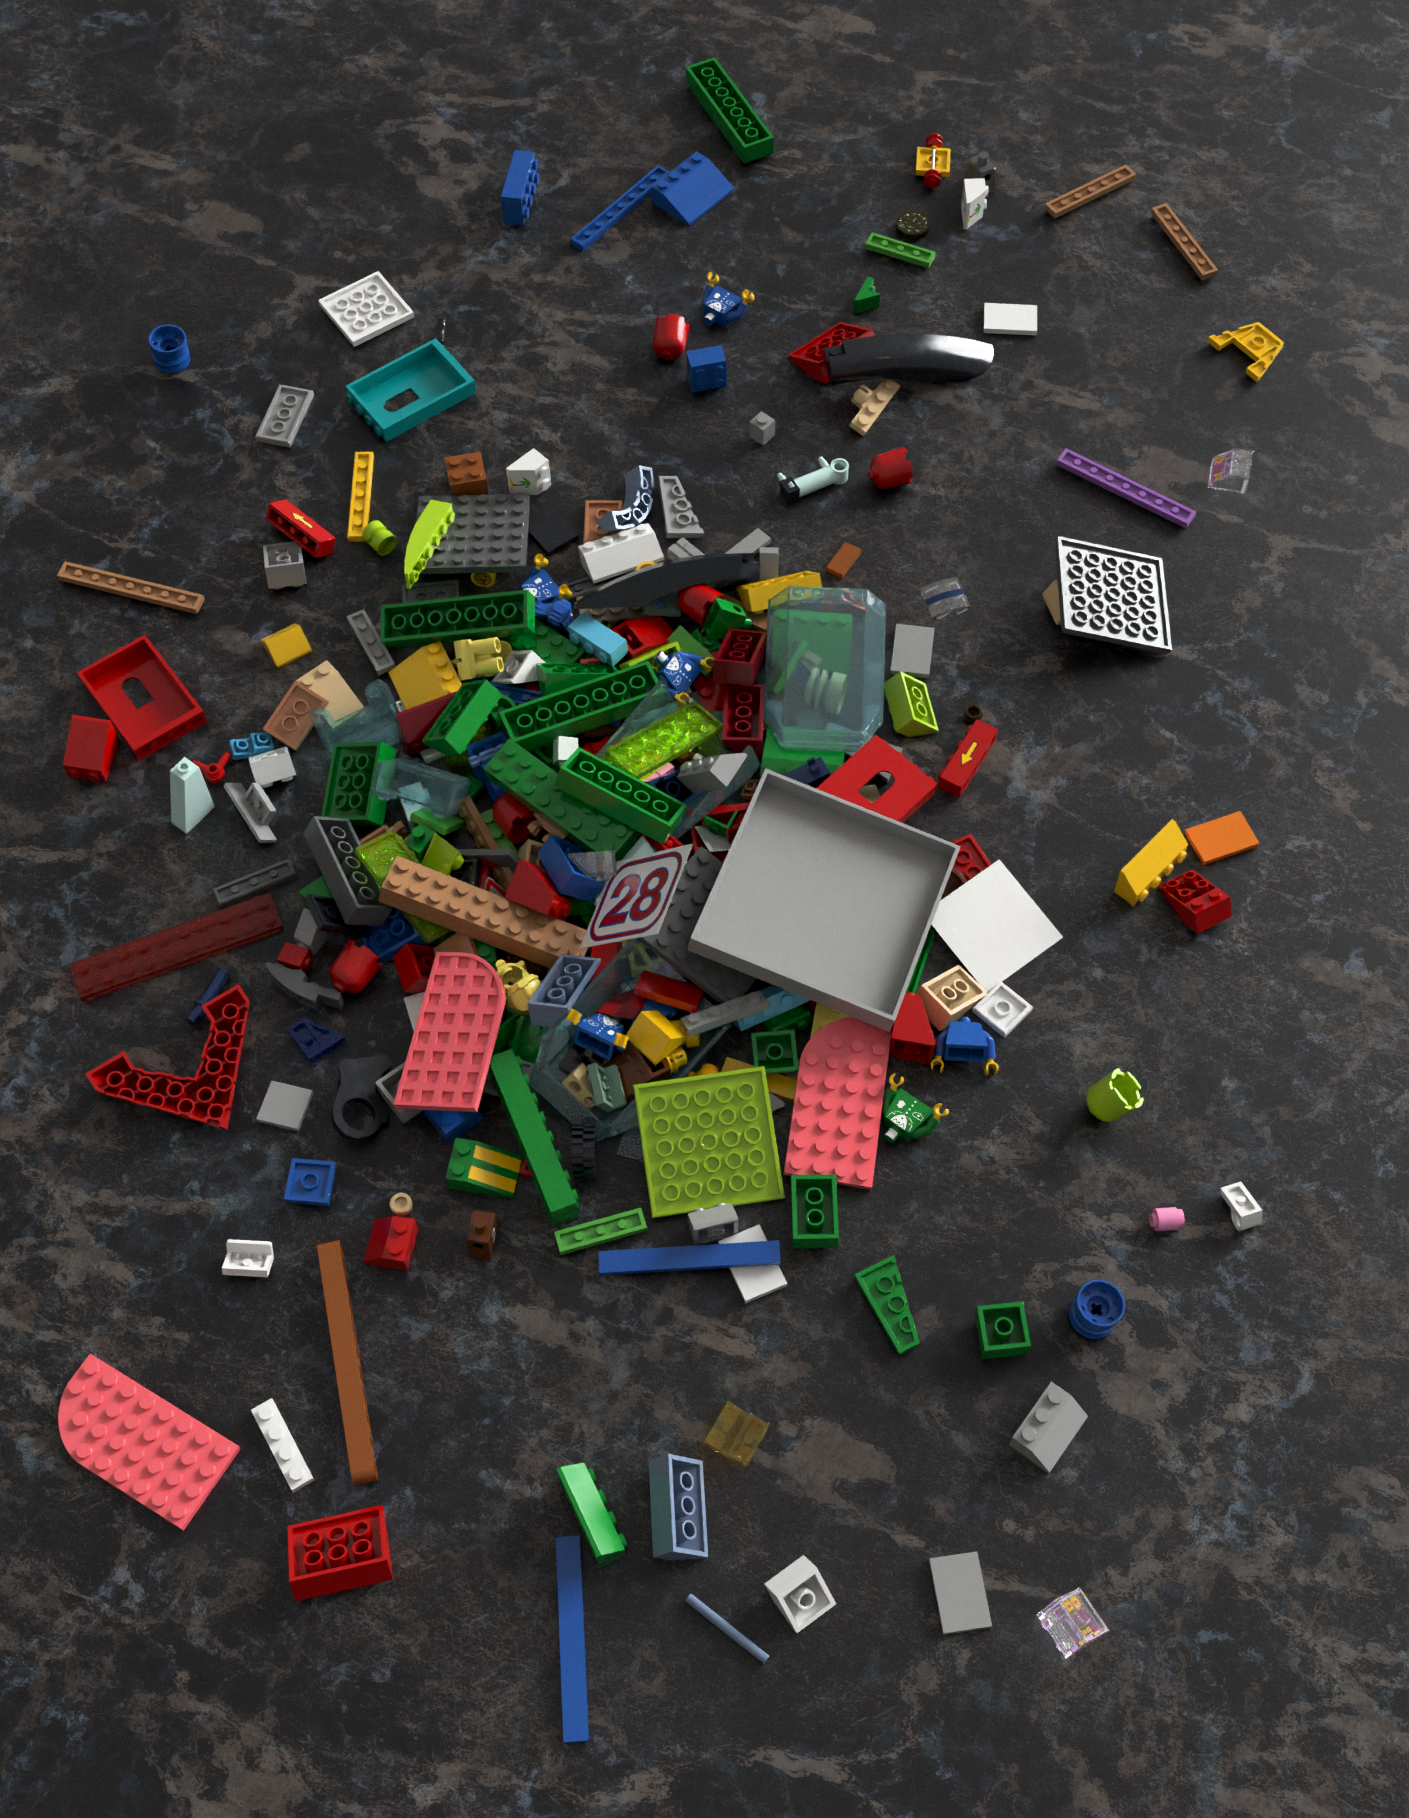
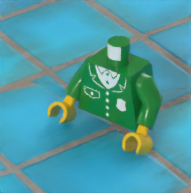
(907, 1115)

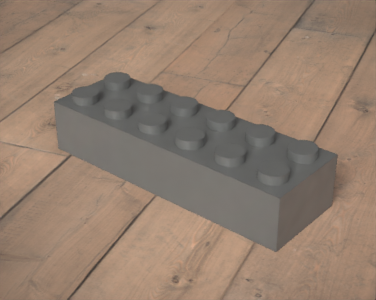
(348, 879)

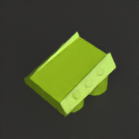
(442, 856)

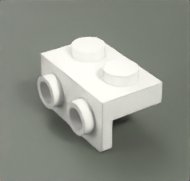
(248, 1258)

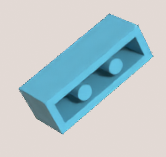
(598, 639)

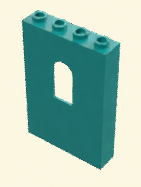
(426, 371)

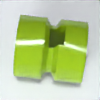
(379, 538)

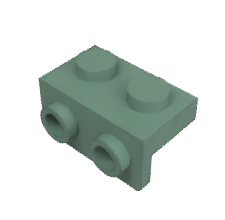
(606, 1087)

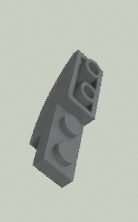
(297, 986)

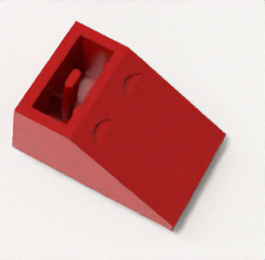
(643, 635)
(1197, 901)

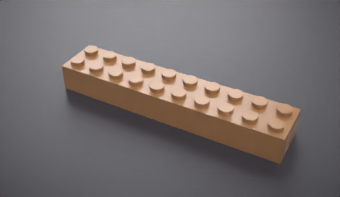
(480, 914)

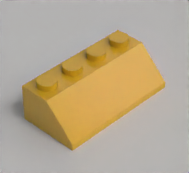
(756, 594)
(1151, 864)

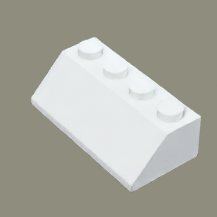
(620, 552)

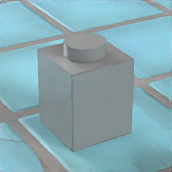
(762, 428)

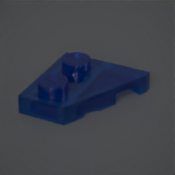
(313, 1038)

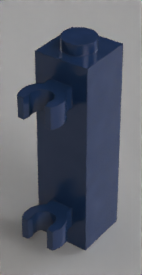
(811, 774)

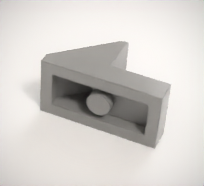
(768, 563)

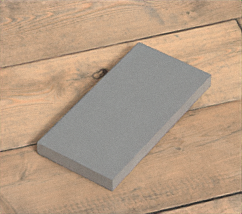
(284, 416)

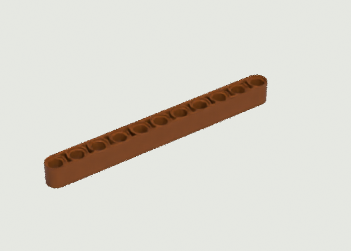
(347, 1363)

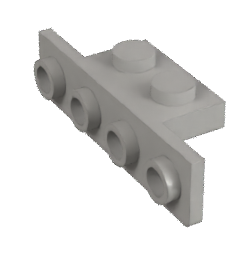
(254, 808)

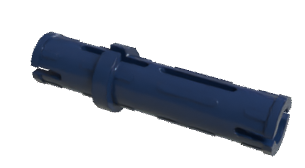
(209, 993)

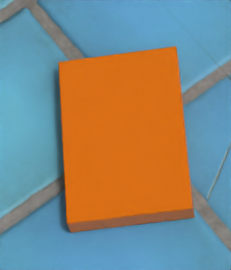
(1221, 838)

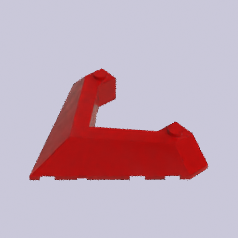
(201, 1098)

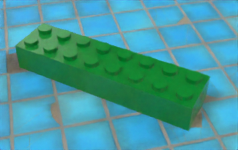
(729, 110)
(458, 619)
(578, 707)
(533, 786)
(533, 1138)

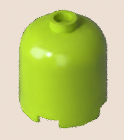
(1114, 1096)

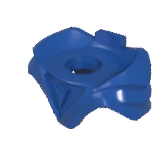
(555, 615)

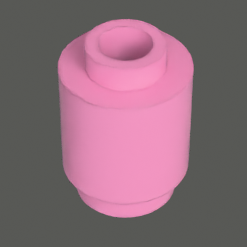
(1166, 1219)

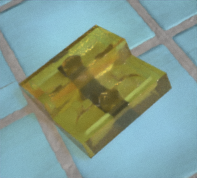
(736, 1434)

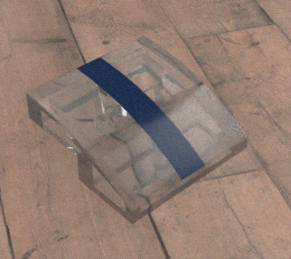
(945, 598)

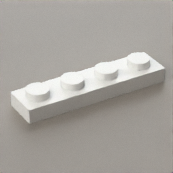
(282, 1445)

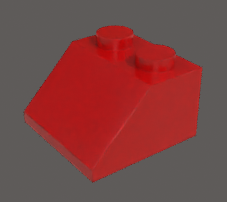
(414, 966)
(391, 1242)

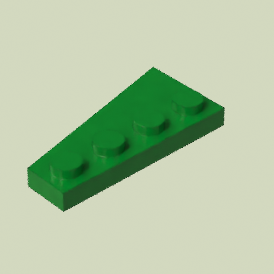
(886, 1296)

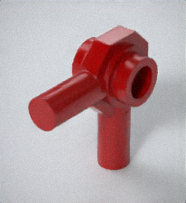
(215, 771)

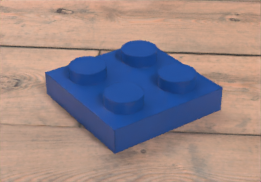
(310, 1182)

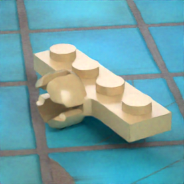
(871, 404)

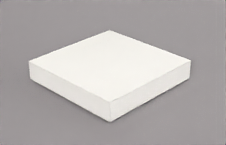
(1002, 1009)

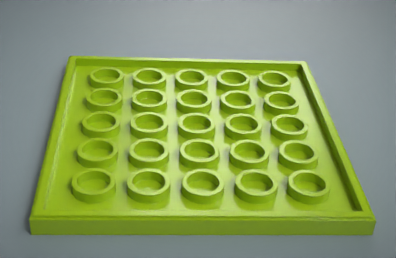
(708, 1141)

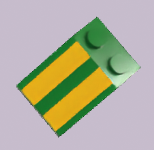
(483, 1169)

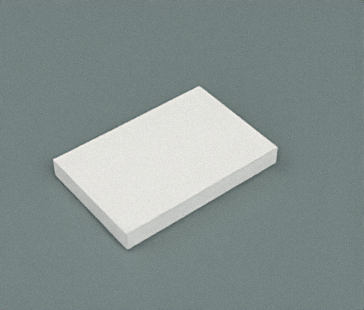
(1010, 319)
(755, 1280)

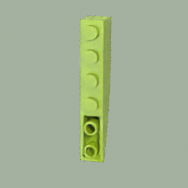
(425, 537)

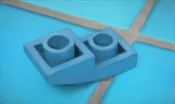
(248, 747)

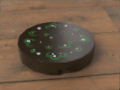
(912, 224)

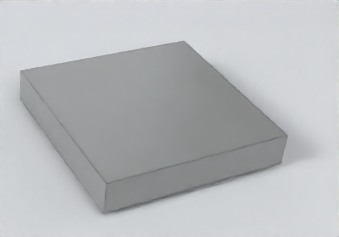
(285, 1106)

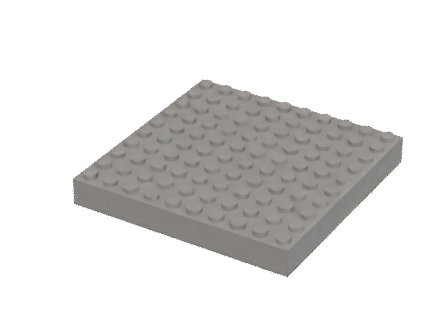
(825, 899)

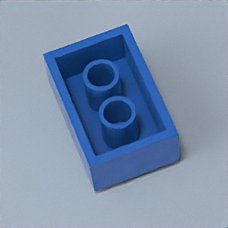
(565, 873)

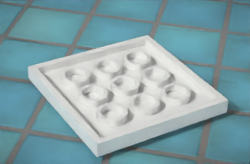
(366, 308)

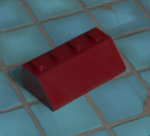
(743, 717)
(417, 721)

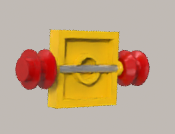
(933, 161)

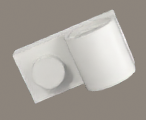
(1244, 1209)

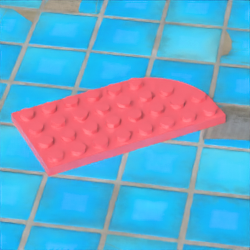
(453, 1035)
(839, 1103)
(141, 1442)

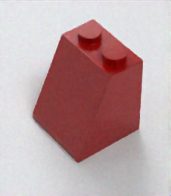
(90, 748)
(535, 890)
(912, 1032)

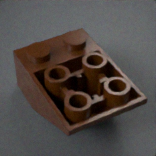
(638, 1069)

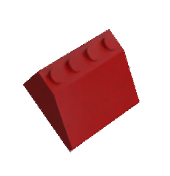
(810, 355)
(338, 1553)

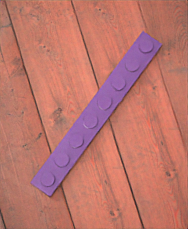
(1126, 488)

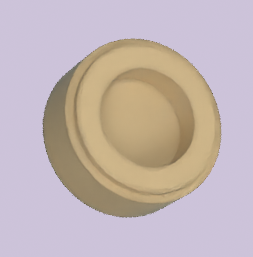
(401, 1204)

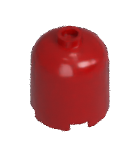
(670, 336)
(891, 469)
(697, 601)
(513, 818)
(354, 968)

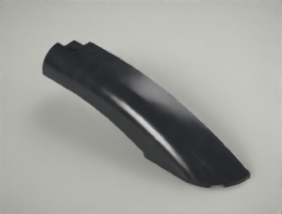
(907, 357)
(660, 579)

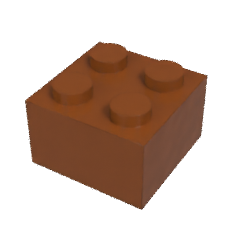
(466, 474)

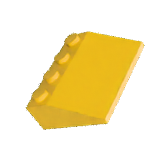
(425, 676)

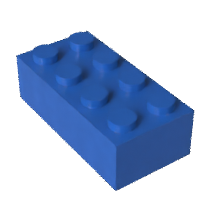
(519, 187)

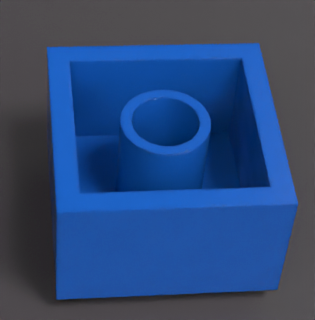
(706, 368)

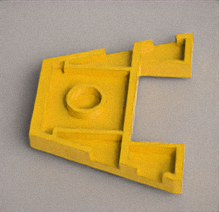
(1255, 342)

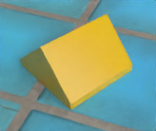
(286, 645)
(654, 1035)

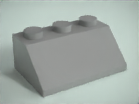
(710, 772)
(1049, 1427)

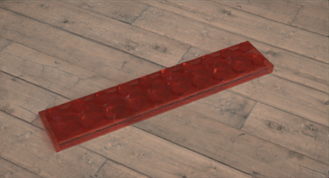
(175, 947)

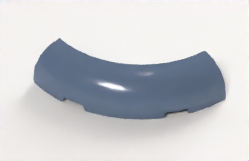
(637, 501)

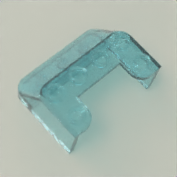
(367, 724)
(420, 784)

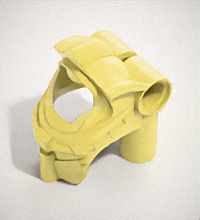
(480, 657)
(522, 987)

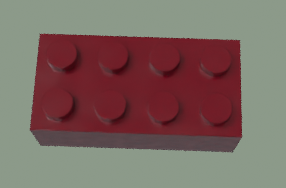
(739, 657)

